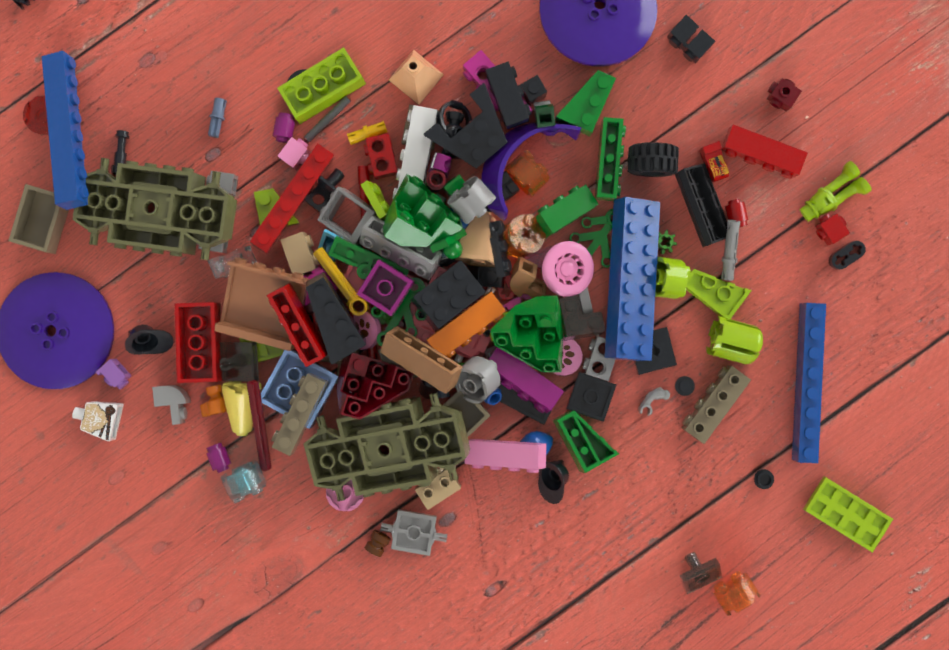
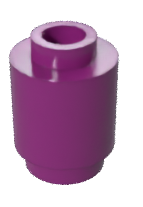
(283, 127)
(218, 457)

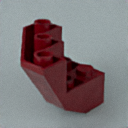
(368, 384)

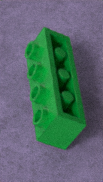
(609, 159)

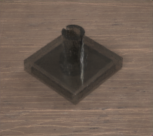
(239, 361)
(700, 574)

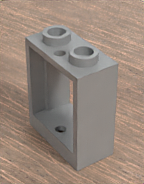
(329, 211)

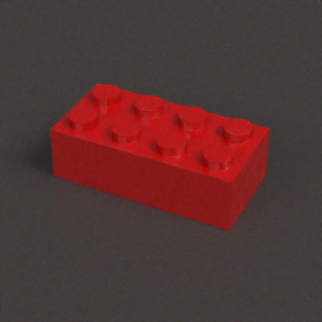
(197, 342)

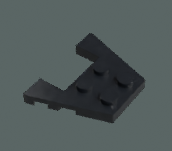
(478, 138)

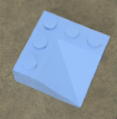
(285, 381)

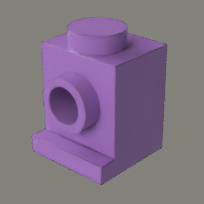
(114, 374)

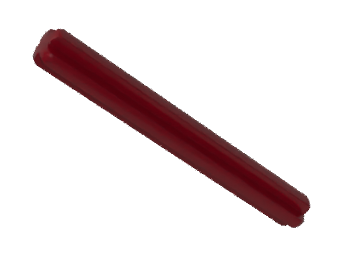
(259, 425)

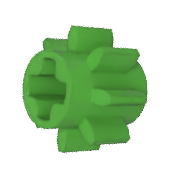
(670, 242)

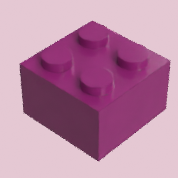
(385, 287)

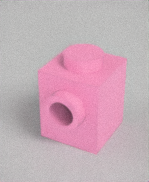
(294, 153)

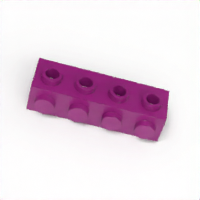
(526, 381)

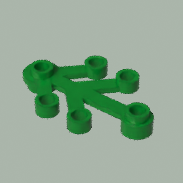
(598, 237)
(403, 310)

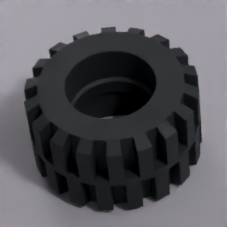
(653, 159)

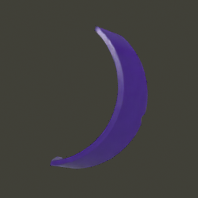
(495, 165)

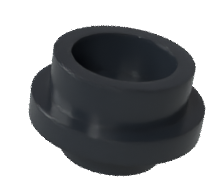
(684, 386)
(763, 479)

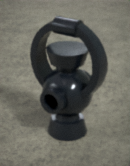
(454, 119)

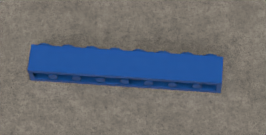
(64, 130)
(809, 382)

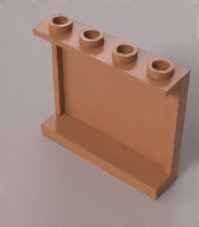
(246, 304)

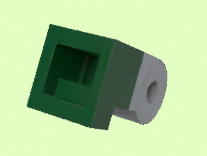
(544, 114)

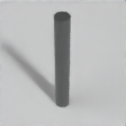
(327, 119)

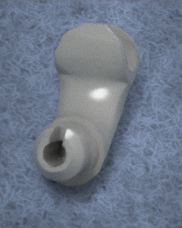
(656, 394)

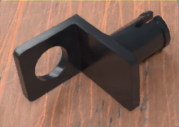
(325, 188)

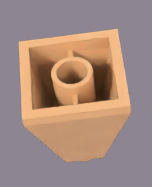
(416, 77)
(477, 244)

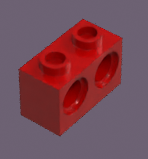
(385, 155)

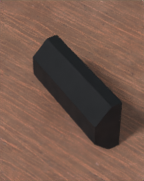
(702, 204)

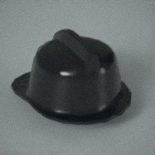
(146, 340)
(552, 481)

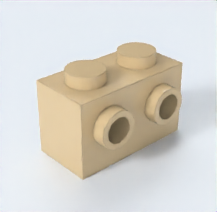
(300, 253)
(439, 489)

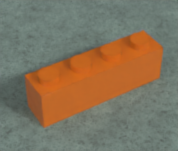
(467, 324)

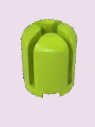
(735, 340)

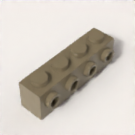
(716, 403)
(297, 419)

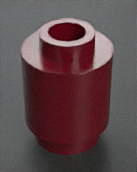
(439, 176)

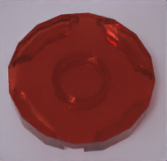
(36, 115)

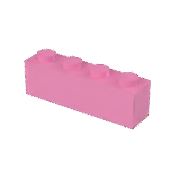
(507, 454)

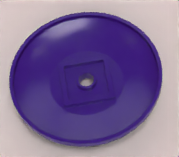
(596, 34)
(81, 336)

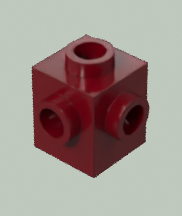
(783, 94)

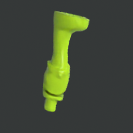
(823, 199)

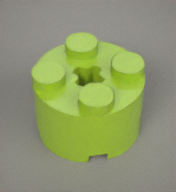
(671, 278)

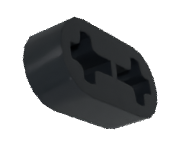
(844, 251)

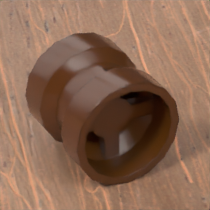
(377, 542)

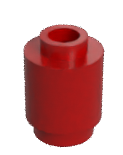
(737, 211)

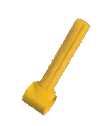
(340, 281)

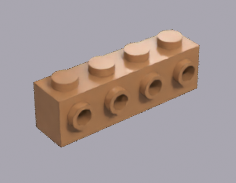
(421, 359)

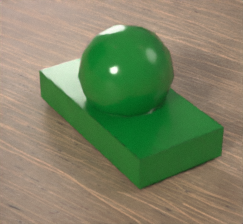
(451, 246)

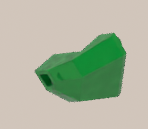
(419, 216)
(533, 333)

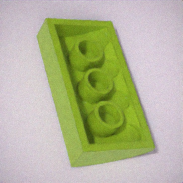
(321, 85)

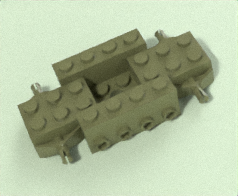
(183, 213)
(414, 441)

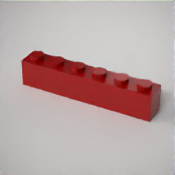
(291, 199)

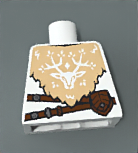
(100, 418)

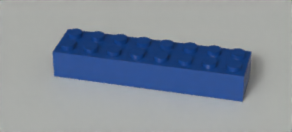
(632, 279)

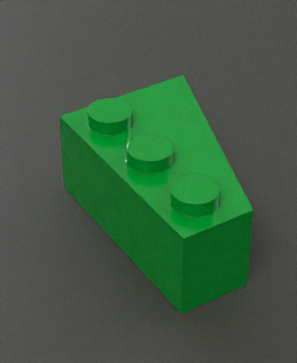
(587, 104)
(566, 209)
(583, 442)

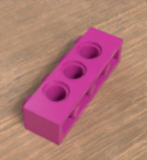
(479, 64)

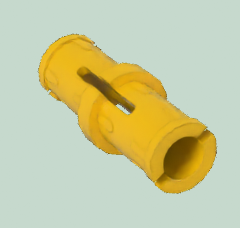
(366, 132)

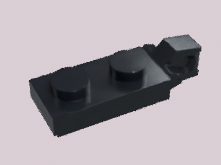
(499, 248)

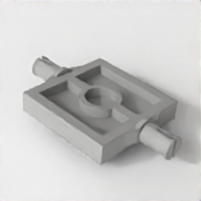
(413, 532)

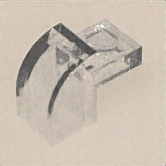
(219, 264)

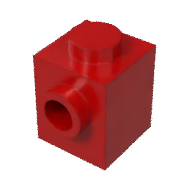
(831, 228)

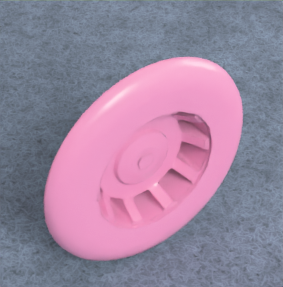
(558, 267)

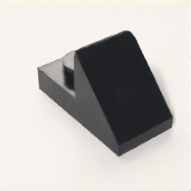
(486, 276)

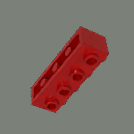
(763, 151)
(297, 324)

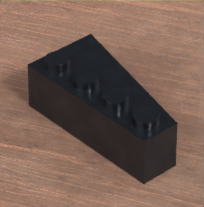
(334, 320)

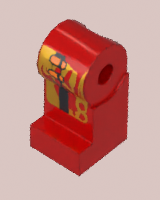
(714, 161)

